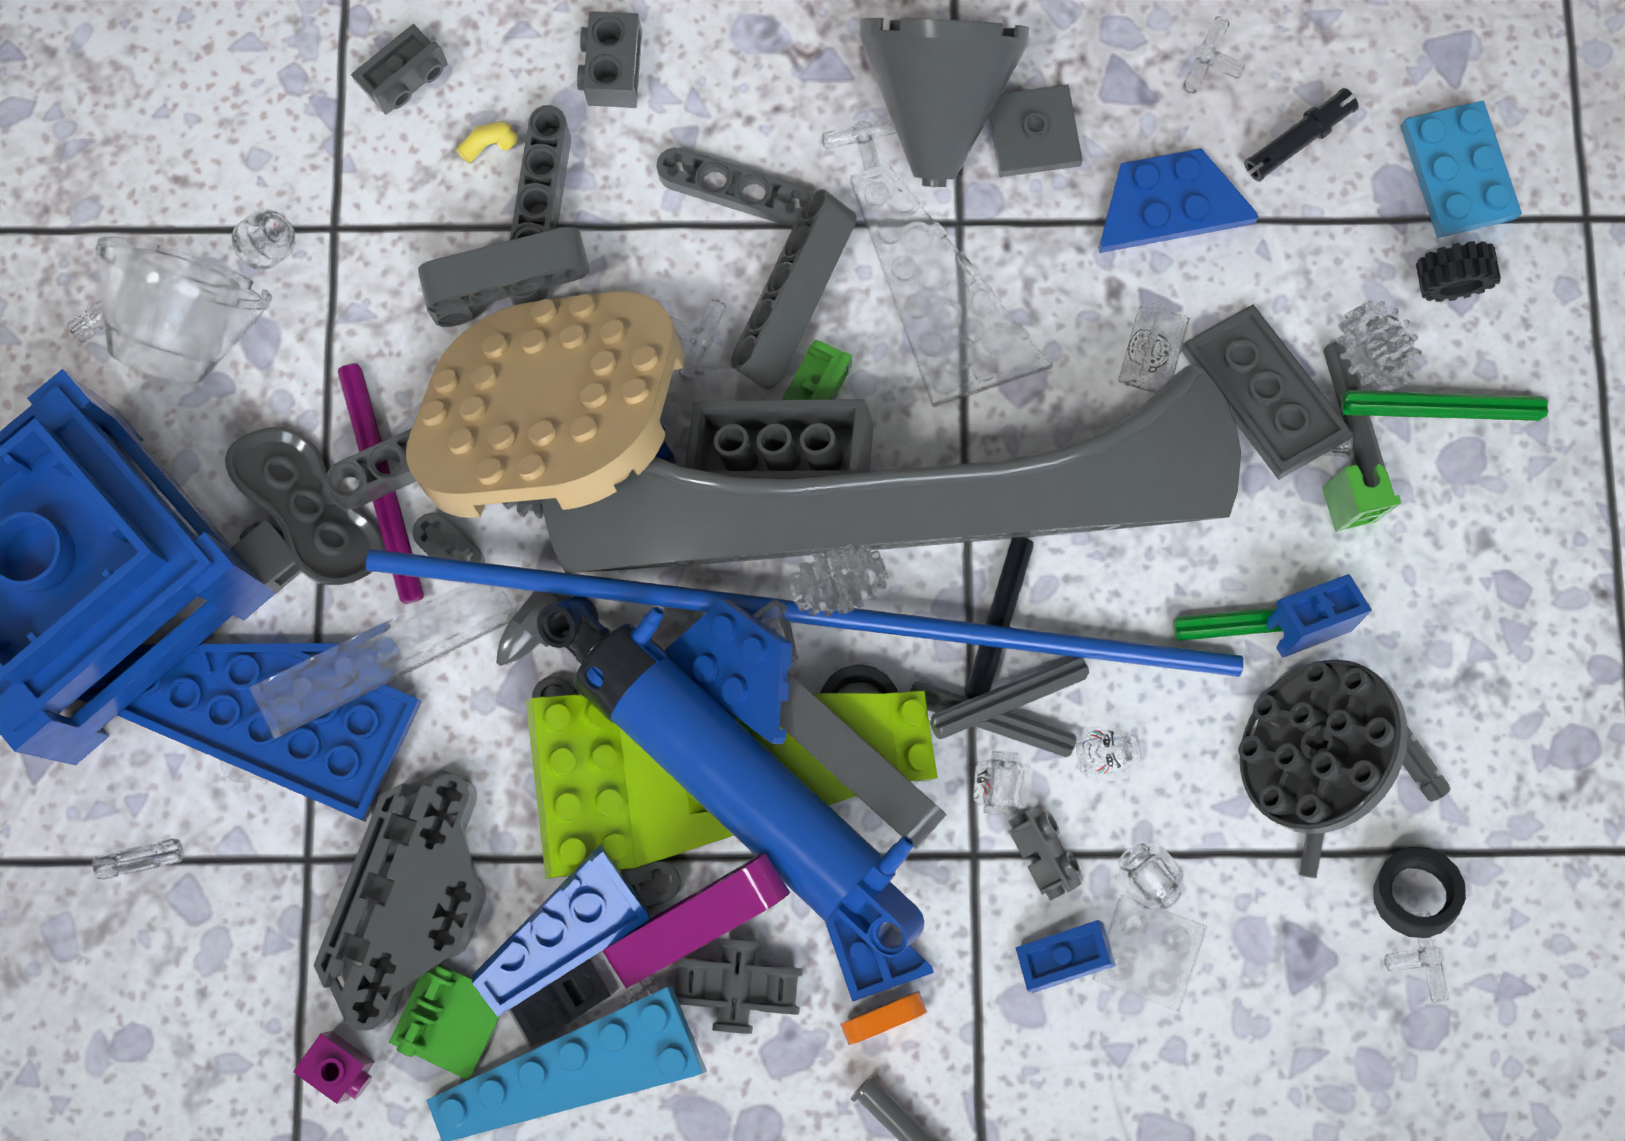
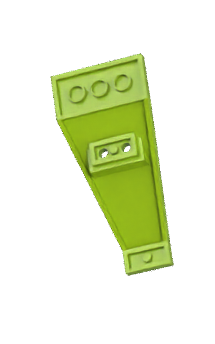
(609, 792)

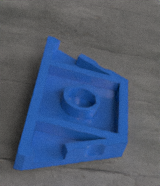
(1171, 200)
(738, 665)

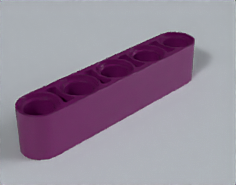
(697, 920)

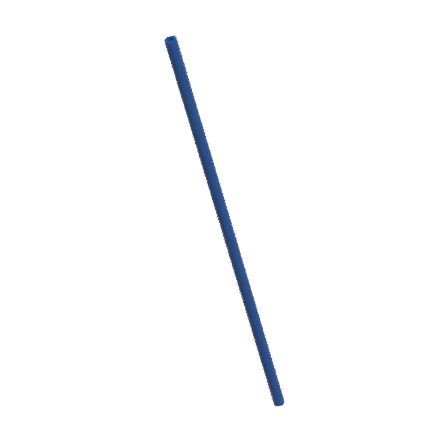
(858, 619)

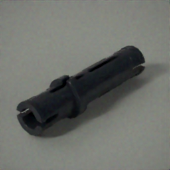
(1315, 124)

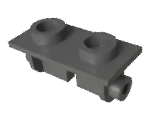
(1040, 836)

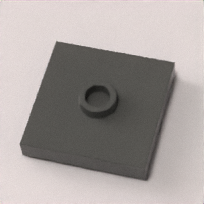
(1035, 131)

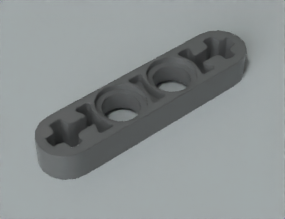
(731, 193)

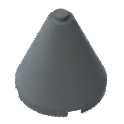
(940, 84)

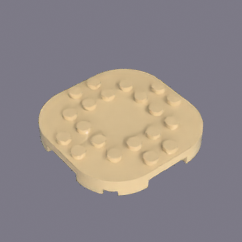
(546, 403)

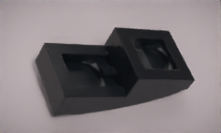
(559, 1003)

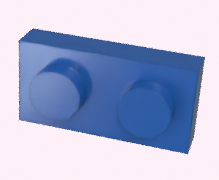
(1065, 956)

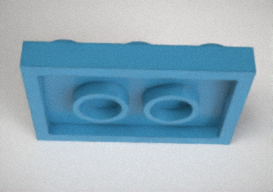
(1460, 169)

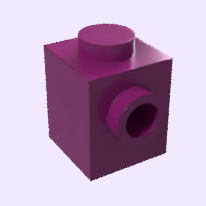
(335, 1068)

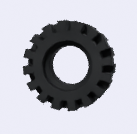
(1458, 271)

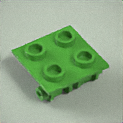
(445, 1022)

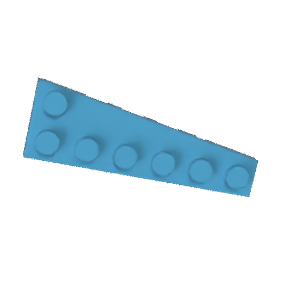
(603, 1060)

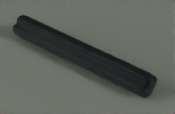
(1000, 614)

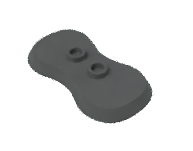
(289, 482)

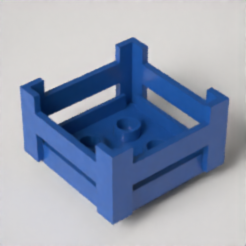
(96, 570)

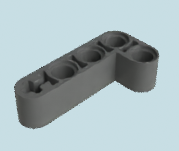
(499, 272)

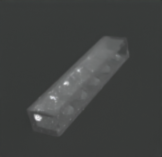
(380, 655)

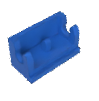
(1318, 614)

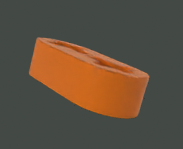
(883, 1018)

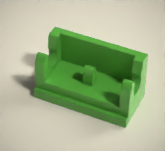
(819, 374)
(1354, 503)

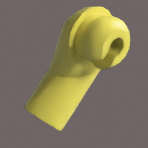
(486, 135)

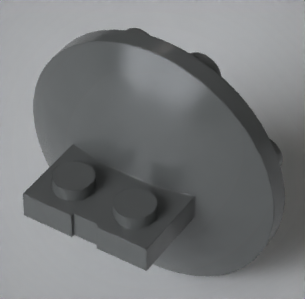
(1323, 746)

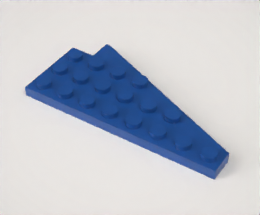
(210, 708)

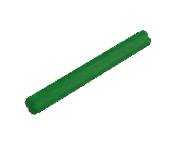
(1444, 405)

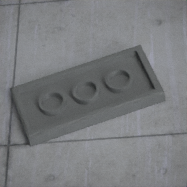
(1268, 392)

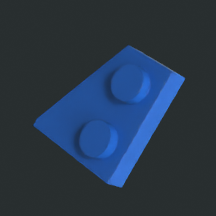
(866, 969)

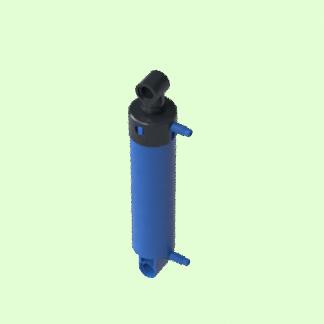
(734, 774)

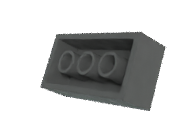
(780, 438)

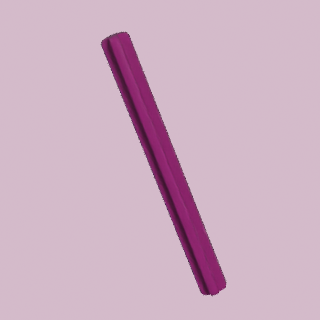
(386, 507)

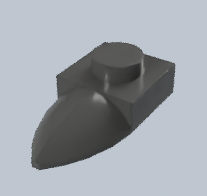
(522, 632)

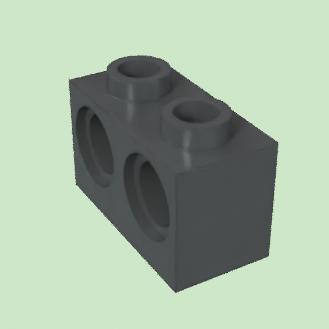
(616, 59)

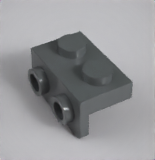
(400, 69)

